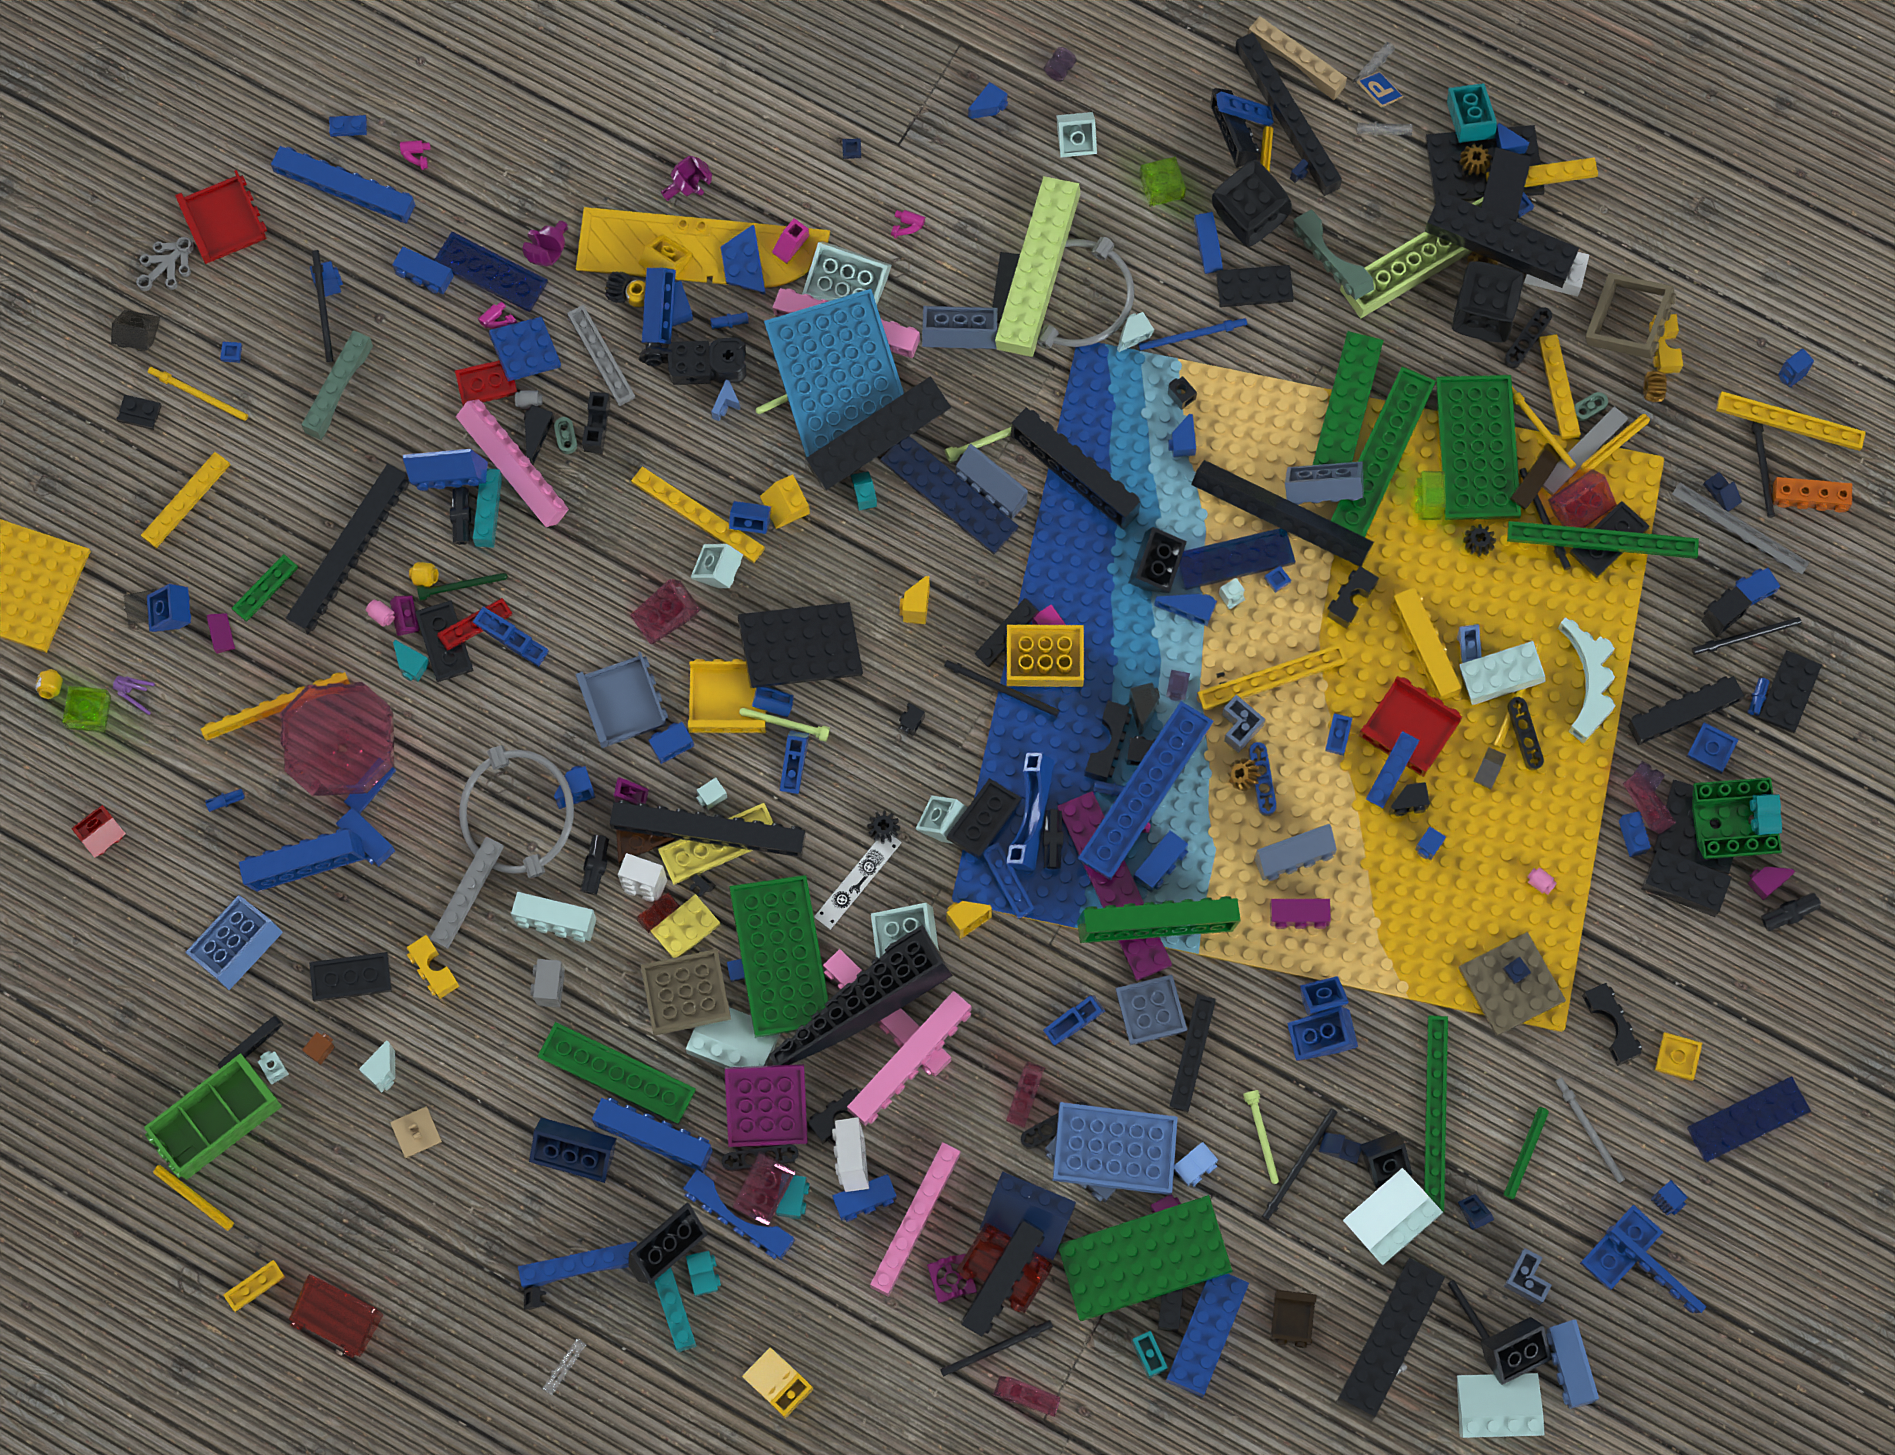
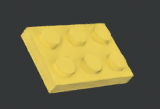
(685, 927)

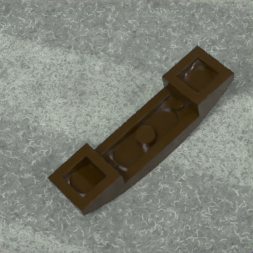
(1536, 477)

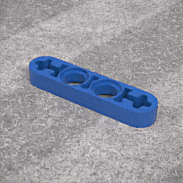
(1263, 779)

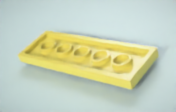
(688, 858)

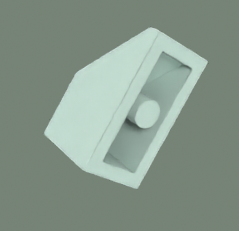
(1136, 330)

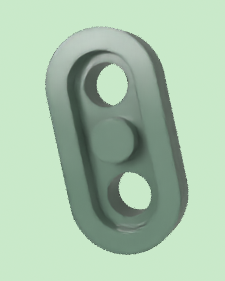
(1589, 407)
(566, 436)

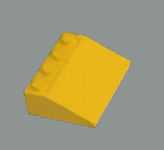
(1045, 655)

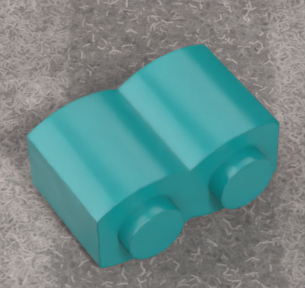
(1766, 814)
(702, 1273)

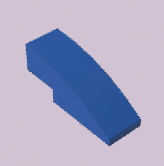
(1208, 242)
(1074, 1020)

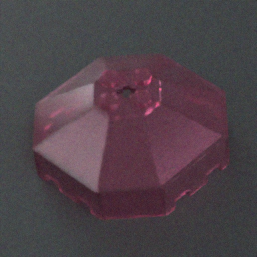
(332, 716)

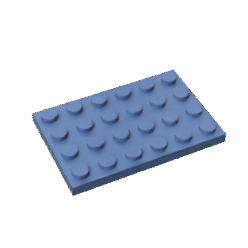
(1115, 1148)

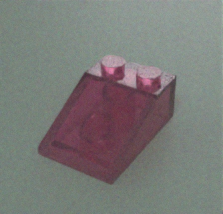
(665, 611)

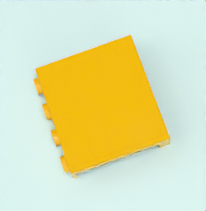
(718, 694)

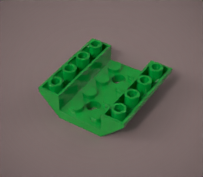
(1730, 806)

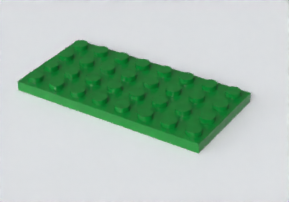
(1478, 446)
(779, 953)
(1145, 1258)

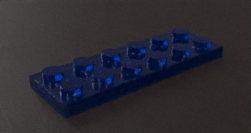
(491, 271)
(1236, 558)
(1748, 1119)

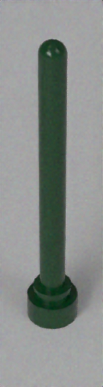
(425, 592)

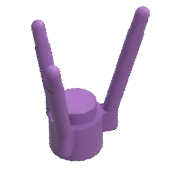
(125, 684)

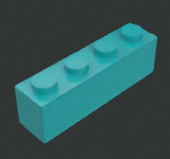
(487, 509)
(675, 1311)

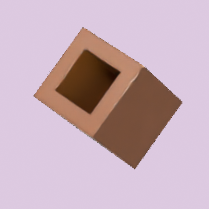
(319, 1047)

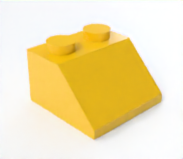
(665, 254)
(785, 501)
(915, 602)
(967, 917)

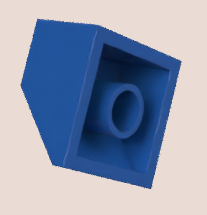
(168, 608)
(579, 784)
(1323, 995)

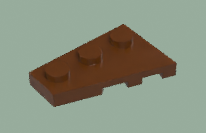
(637, 843)

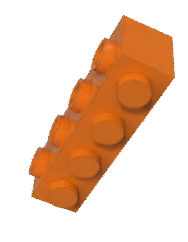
(1812, 494)

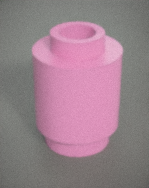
(380, 612)
(1541, 881)

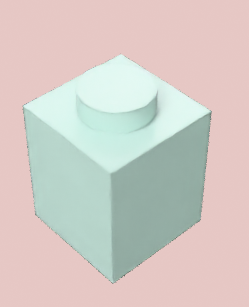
(711, 794)

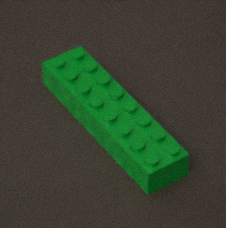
(1158, 920)

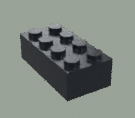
(1686, 883)

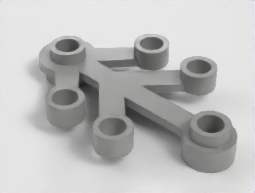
(166, 262)

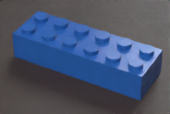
(302, 860)
(652, 1135)
(1207, 1333)

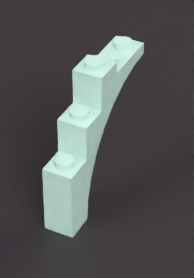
(1598, 679)

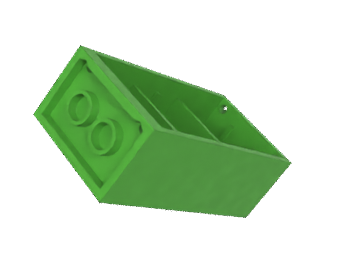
(212, 1117)

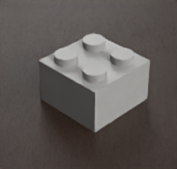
(548, 983)

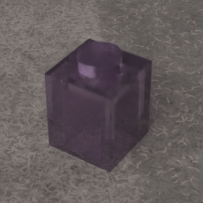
(1177, 685)

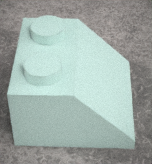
(1076, 134)
(717, 565)
(940, 817)
(380, 1067)

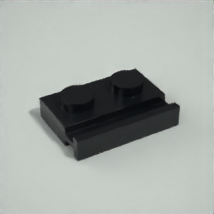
(139, 412)

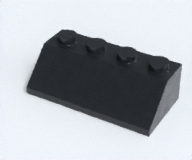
(1235, 133)
(666, 1245)

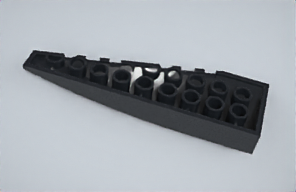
(890, 983)

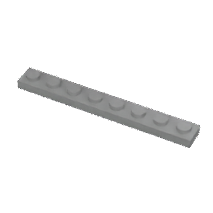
(1745, 531)

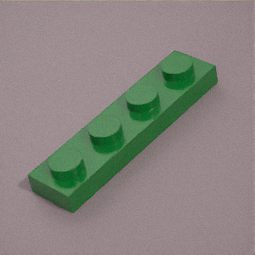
(264, 588)

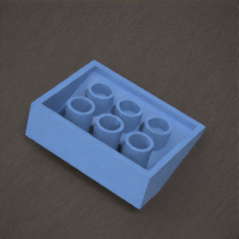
(234, 942)

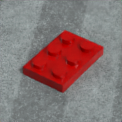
(484, 383)

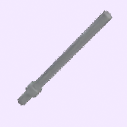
(1569, 1097)

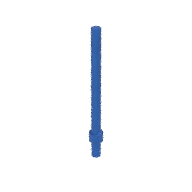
(1227, 326)

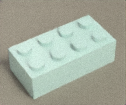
(1502, 673)
(553, 917)

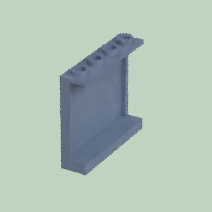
(622, 700)

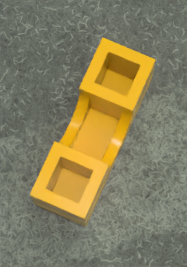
(1666, 358)
(441, 981)

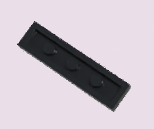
(997, 642)

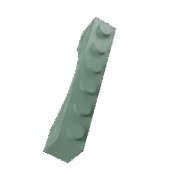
(1352, 277)
(321, 412)

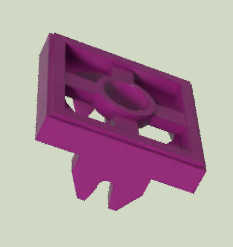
(940, 1294)

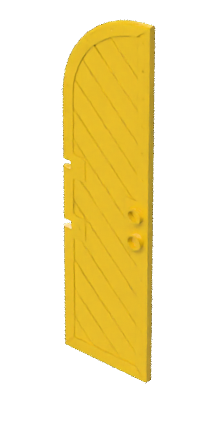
(617, 239)

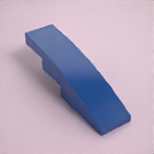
(510, 636)

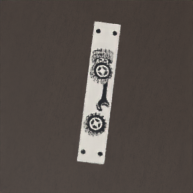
(856, 882)

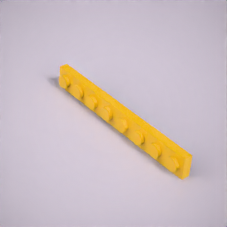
(1790, 421)
(697, 514)
(1272, 677)
(262, 711)

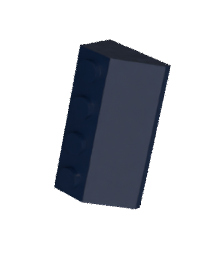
(572, 1149)

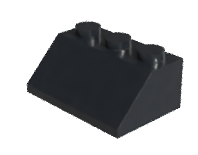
(1157, 561)
(1516, 1350)

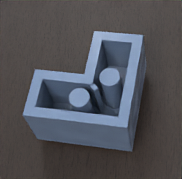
(1245, 721)
(1523, 1280)

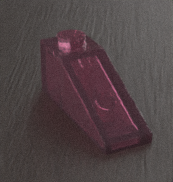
(1649, 804)
(1025, 1093)
(1026, 1395)

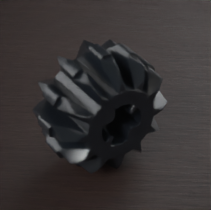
(616, 286)
(1482, 546)
(876, 824)

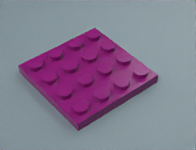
(766, 1105)

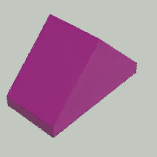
(630, 792)

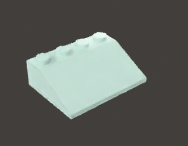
(842, 272)
(896, 923)
(731, 1043)
(1392, 1216)
(1499, 1409)

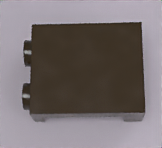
(1293, 1318)

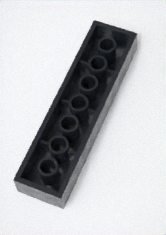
(1501, 239)
(877, 433)
(1075, 468)
(1390, 1339)

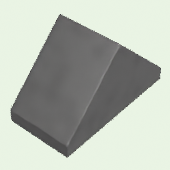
(1489, 768)

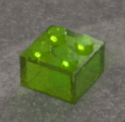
(1162, 181)
(1430, 495)
(86, 709)

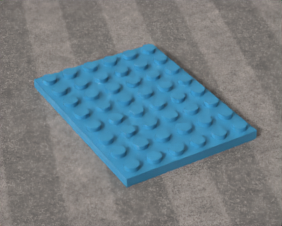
(834, 366)

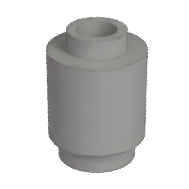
(527, 398)

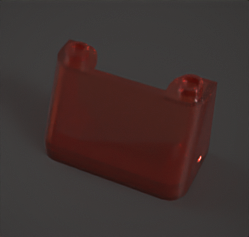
(983, 1256)
(335, 1316)

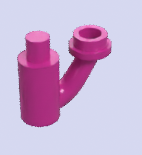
(415, 147)
(910, 218)
(488, 318)

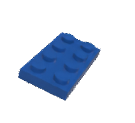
(1608, 1260)

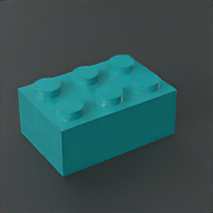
(1471, 113)

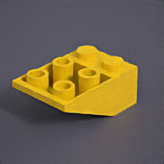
(778, 1382)

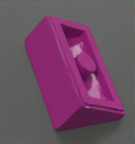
(404, 614)
(220, 632)

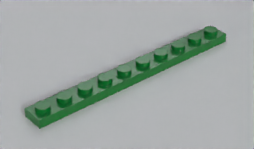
(1602, 539)
(1436, 1109)

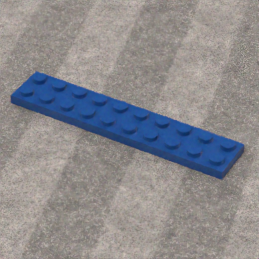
(1145, 790)

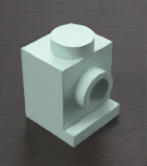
(1232, 593)
(275, 1073)

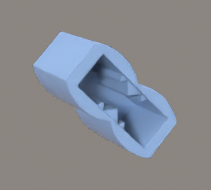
(1195, 1164)

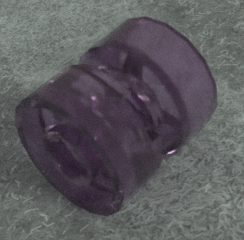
(1059, 64)
(1652, 777)

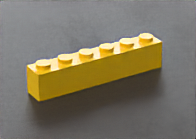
(1427, 644)

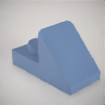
(726, 398)
(1469, 642)

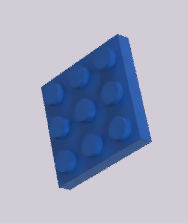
(524, 348)

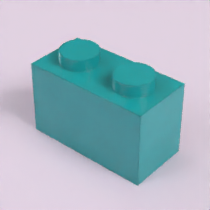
(793, 1203)
(1149, 1354)

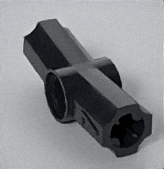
(460, 516)
(1052, 839)
(595, 864)
(1791, 912)

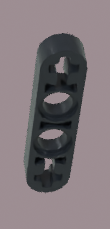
(1529, 338)
(1529, 732)
(254, 1040)
(1052, 1121)
(736, 1166)

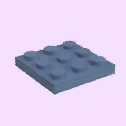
(1151, 1010)

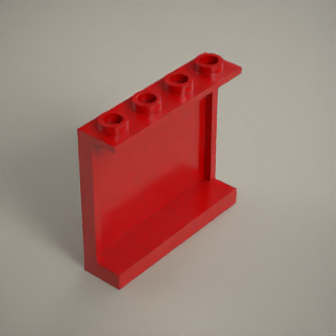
(222, 218)
(1417, 714)

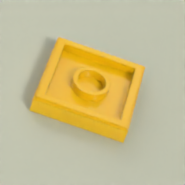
(1678, 1056)

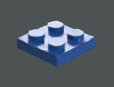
(1712, 748)

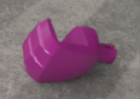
(686, 177)
(545, 245)

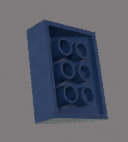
(1020, 1199)

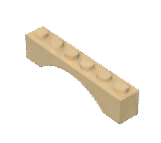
(1321, 74)

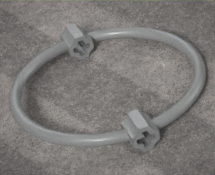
(1101, 250)
(498, 759)

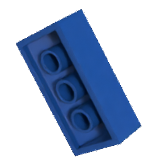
(445, 469)

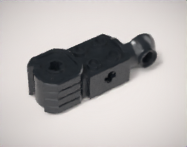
(699, 361)

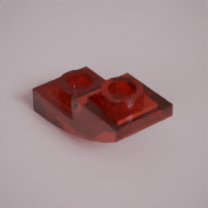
(657, 912)

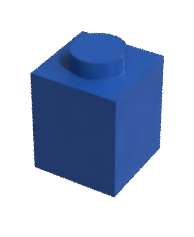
(1430, 843)

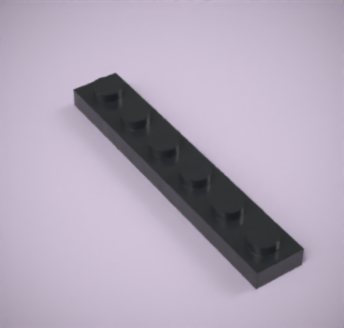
(1192, 1053)

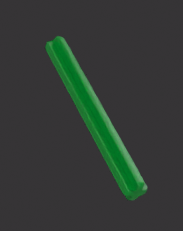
(1526, 1152)

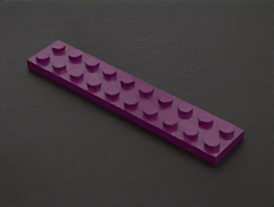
(1081, 820)

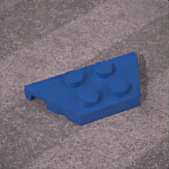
(743, 262)

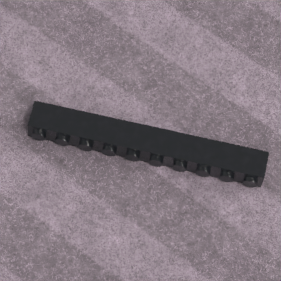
(1288, 113)
(1282, 513)
(347, 549)
(707, 829)

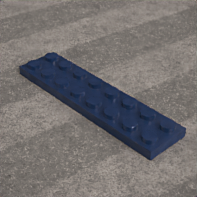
(950, 494)

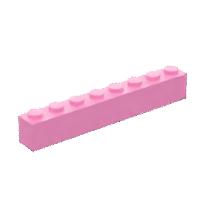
(900, 339)
(512, 463)
(897, 1024)
(910, 1058)
(915, 1219)

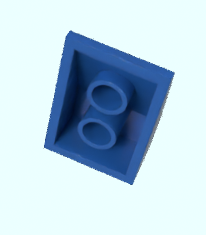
(1323, 1034)

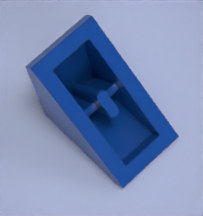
(1509, 140)

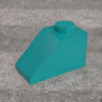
(864, 490)
(410, 662)

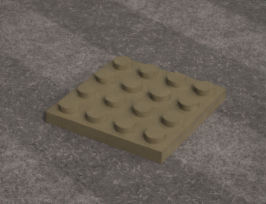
(685, 992)
(1501, 1000)

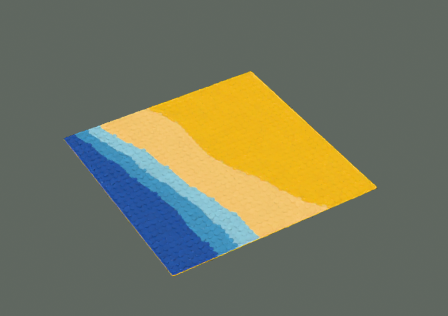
(1394, 916)

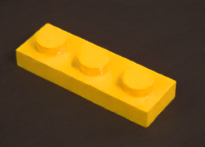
(254, 1285)

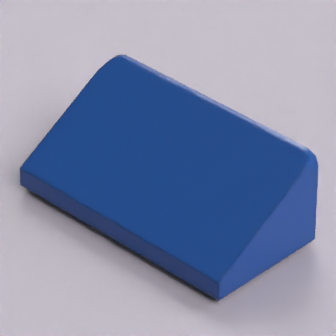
(773, 701)

